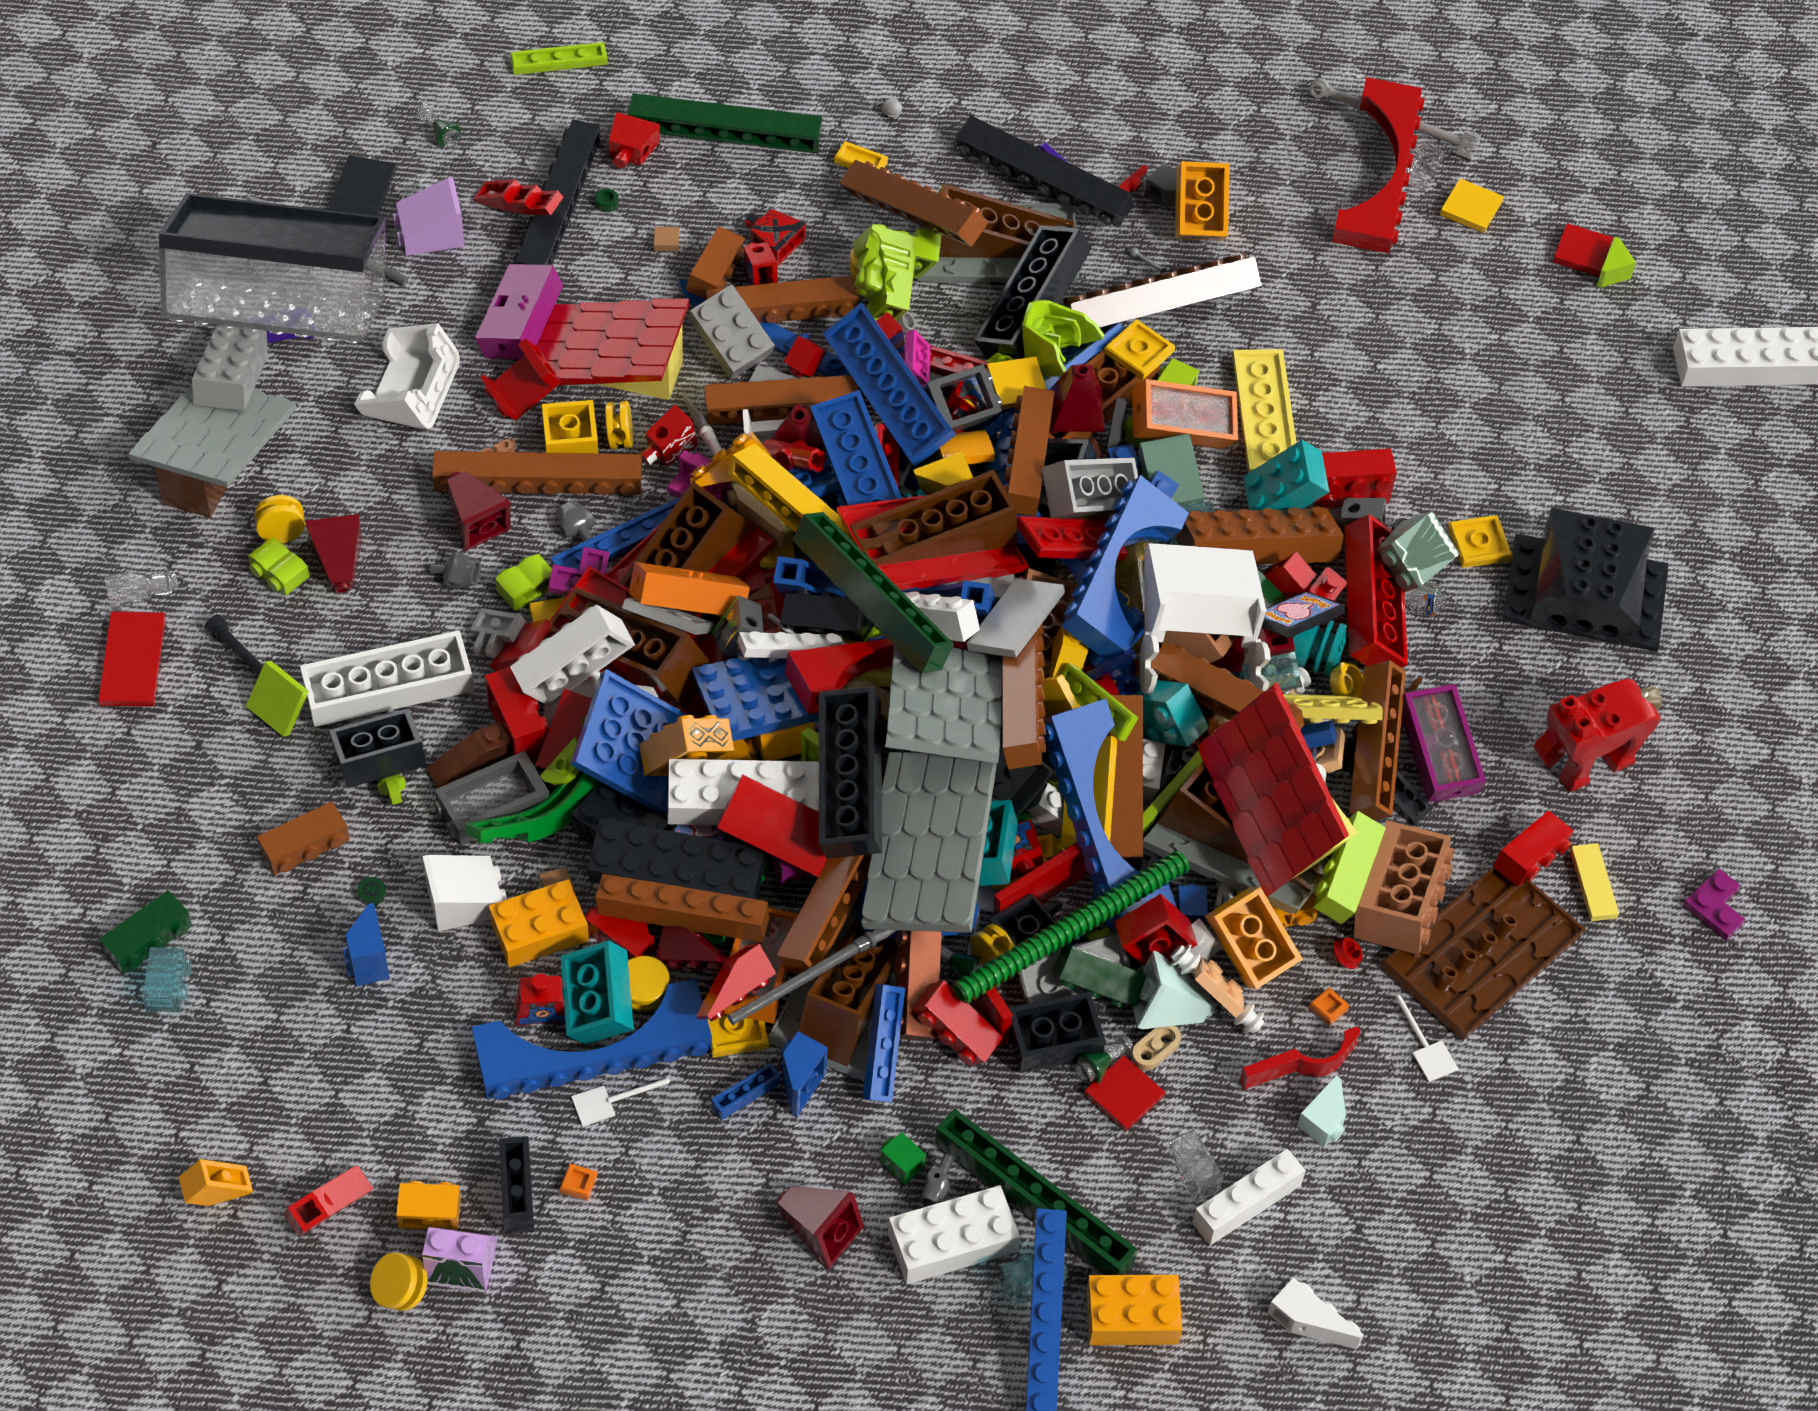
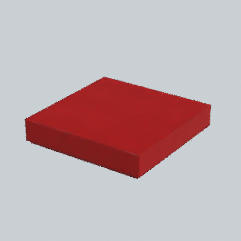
(1583, 249)
(526, 641)
(995, 1012)
(1124, 1093)

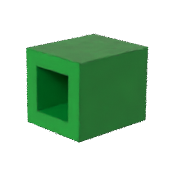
(902, 1158)

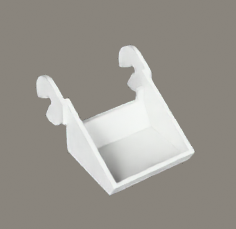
(1202, 594)

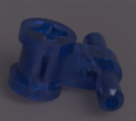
(1121, 669)

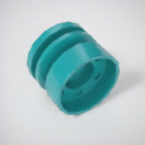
(1321, 647)

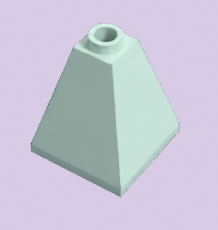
(1170, 997)

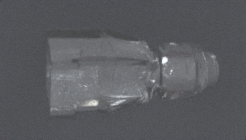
(136, 587)

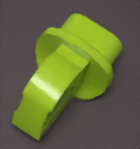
(392, 786)

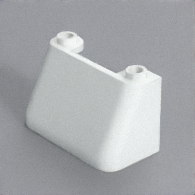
(415, 378)

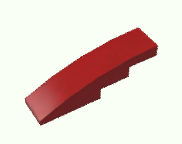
(513, 197)

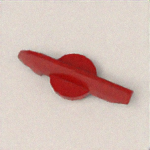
(1134, 181)

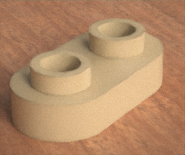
(1154, 1048)

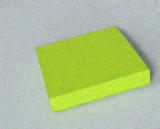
(277, 698)

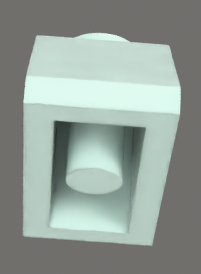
(1325, 1114)

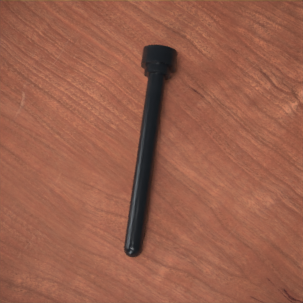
(218, 628)

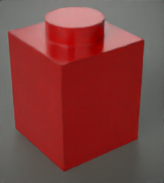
(804, 357)

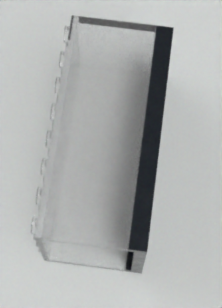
(272, 267)

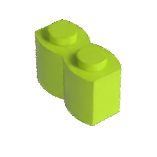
(278, 566)
(524, 582)

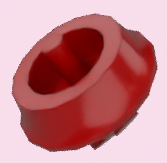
(1347, 952)

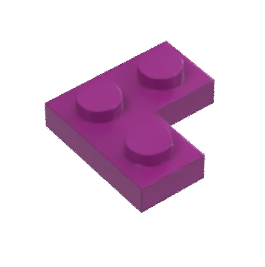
(565, 578)
(1710, 905)

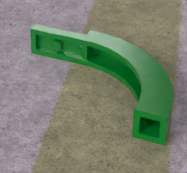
(541, 819)

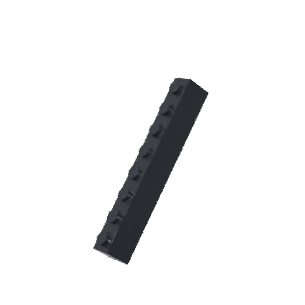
(1044, 172)
(568, 177)

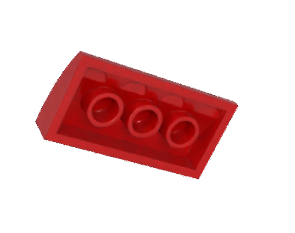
(774, 824)

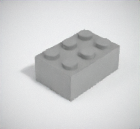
(731, 332)

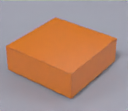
(1329, 1006)
(578, 1182)

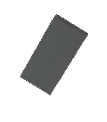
(1118, 422)

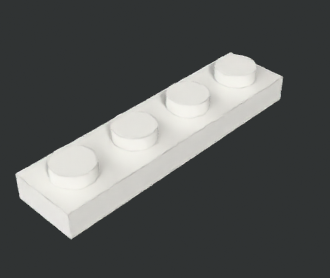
(779, 644)

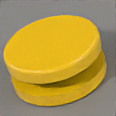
(619, 426)
(279, 518)
(990, 943)
(647, 983)
(398, 1281)

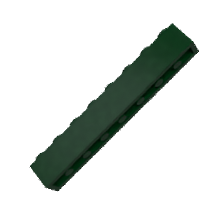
(729, 123)
(873, 592)
(1031, 1190)

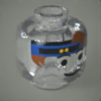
(1426, 599)

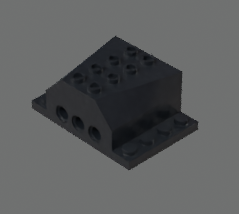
(1588, 580)

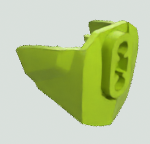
(1054, 326)

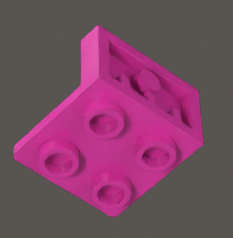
(917, 356)

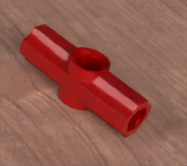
(796, 455)

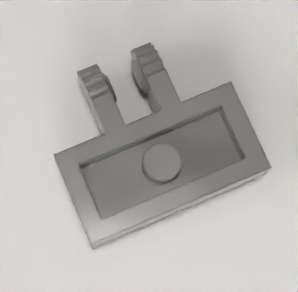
(493, 628)

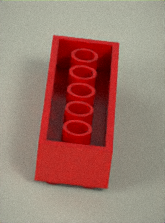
(1373, 597)

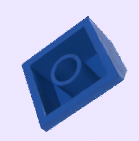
(365, 949)
(802, 1070)

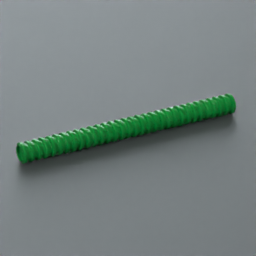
(1071, 927)

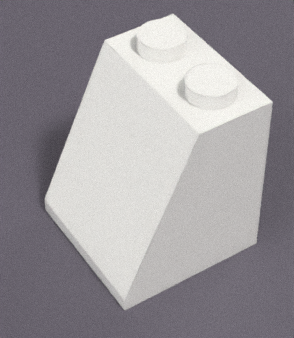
(461, 888)

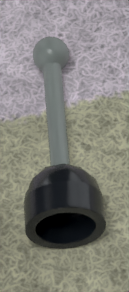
(1134, 252)

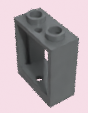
(985, 383)

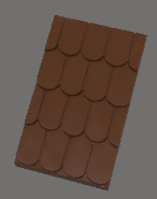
(1484, 951)

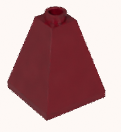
(1077, 401)
(799, 425)
(477, 510)
(337, 548)
(822, 1219)

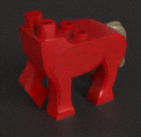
(1600, 723)

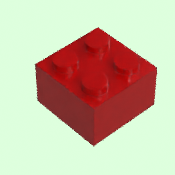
(1156, 928)

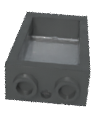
(489, 794)

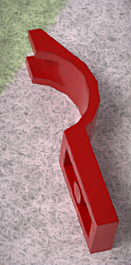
(1294, 1061)

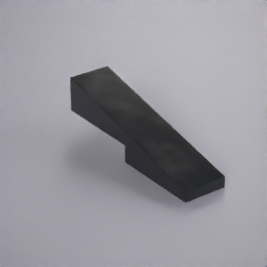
(1407, 799)

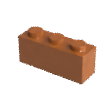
(716, 262)
(303, 838)

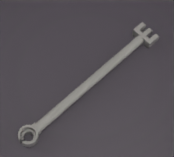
(1462, 142)

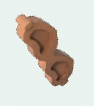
(506, 445)

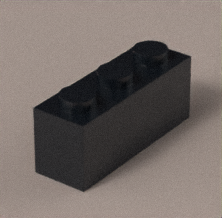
(516, 1185)

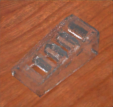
(1431, 153)

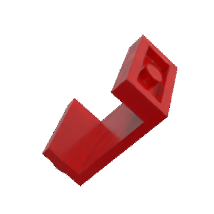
(522, 383)

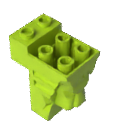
(888, 265)

